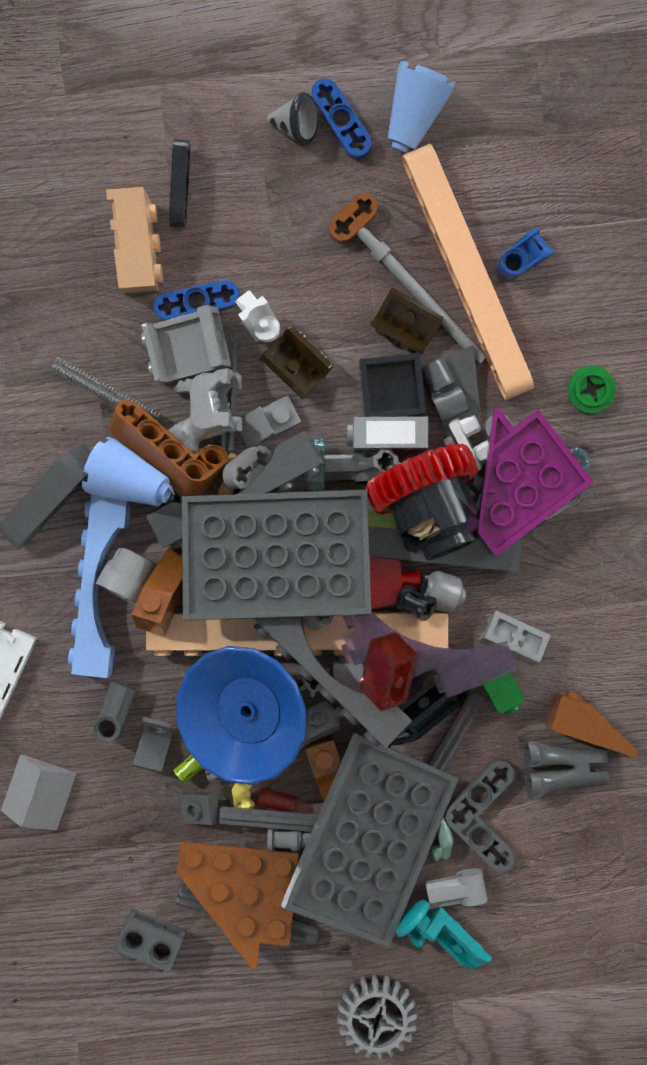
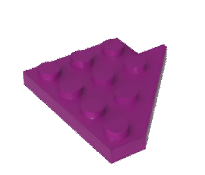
(524, 479)

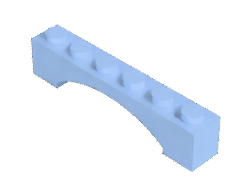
(92, 651)

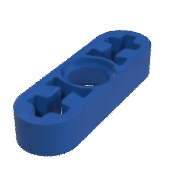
(323, 105)
(216, 288)

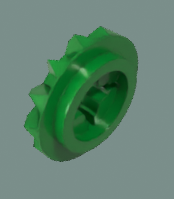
(596, 376)

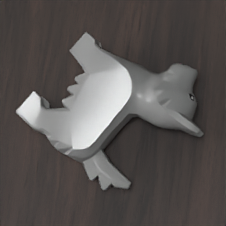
(208, 407)

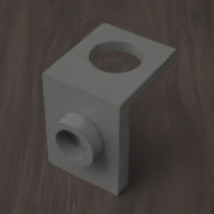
(153, 745)
(203, 808)

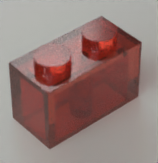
(388, 671)

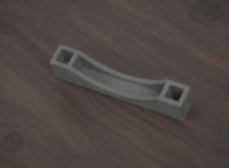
(290, 460)
(380, 725)

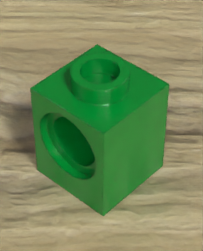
(504, 694)

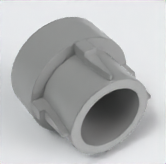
(125, 575)

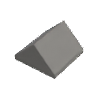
(38, 794)

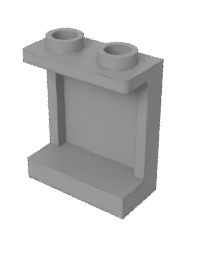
(186, 345)

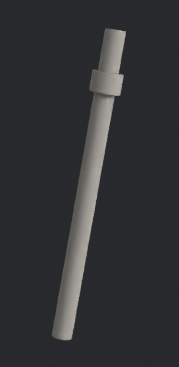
(382, 254)

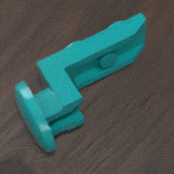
(445, 930)

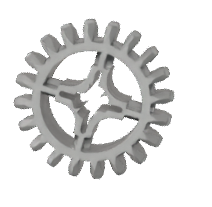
(398, 1025)

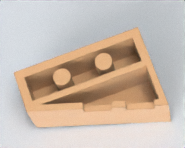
(135, 240)

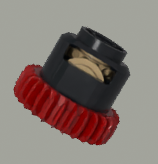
(429, 500)

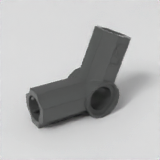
(358, 467)

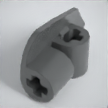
(453, 387)

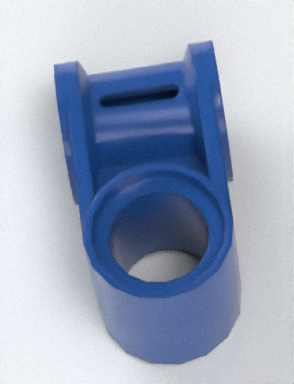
(527, 252)

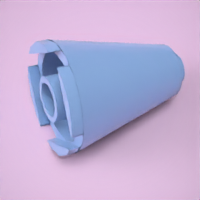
(416, 104)
(124, 476)

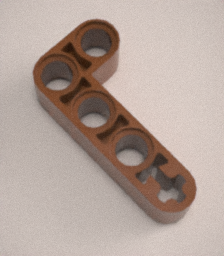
(143, 435)

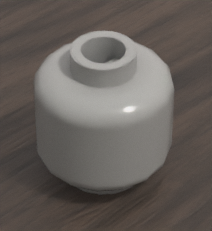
(446, 589)

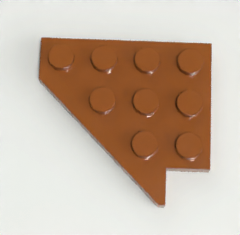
(241, 892)

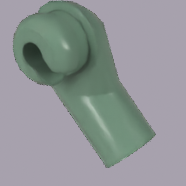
(446, 840)

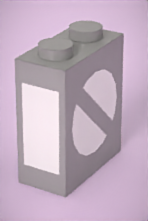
(392, 433)

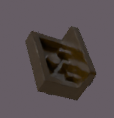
(406, 322)
(297, 362)

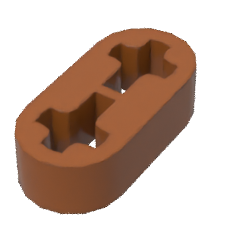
(348, 213)

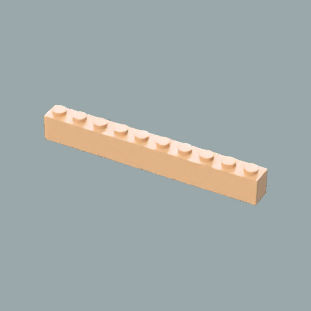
(216, 634)

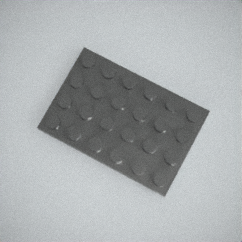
(276, 555)
(370, 841)

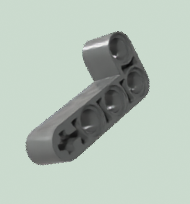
(46, 497)

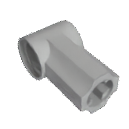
(464, 889)

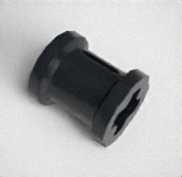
(416, 602)

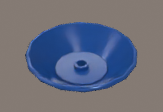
(219, 729)

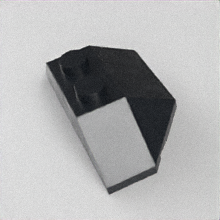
(426, 707)

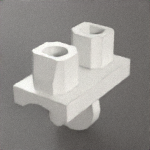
(258, 317)
(462, 431)

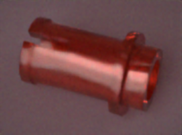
(276, 800)

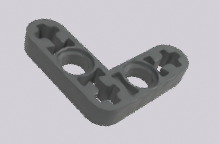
(474, 821)

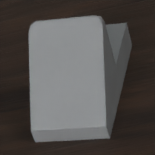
(269, 421)

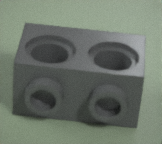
(153, 932)

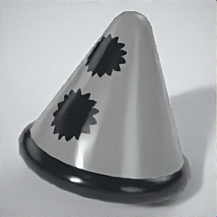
(297, 118)

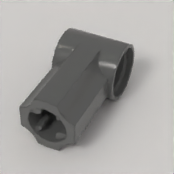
(114, 709)

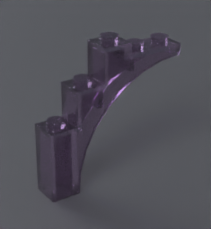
(456, 668)

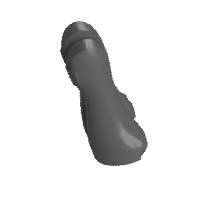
(546, 781)

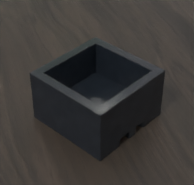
(392, 386)

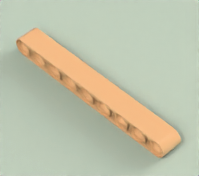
(467, 272)

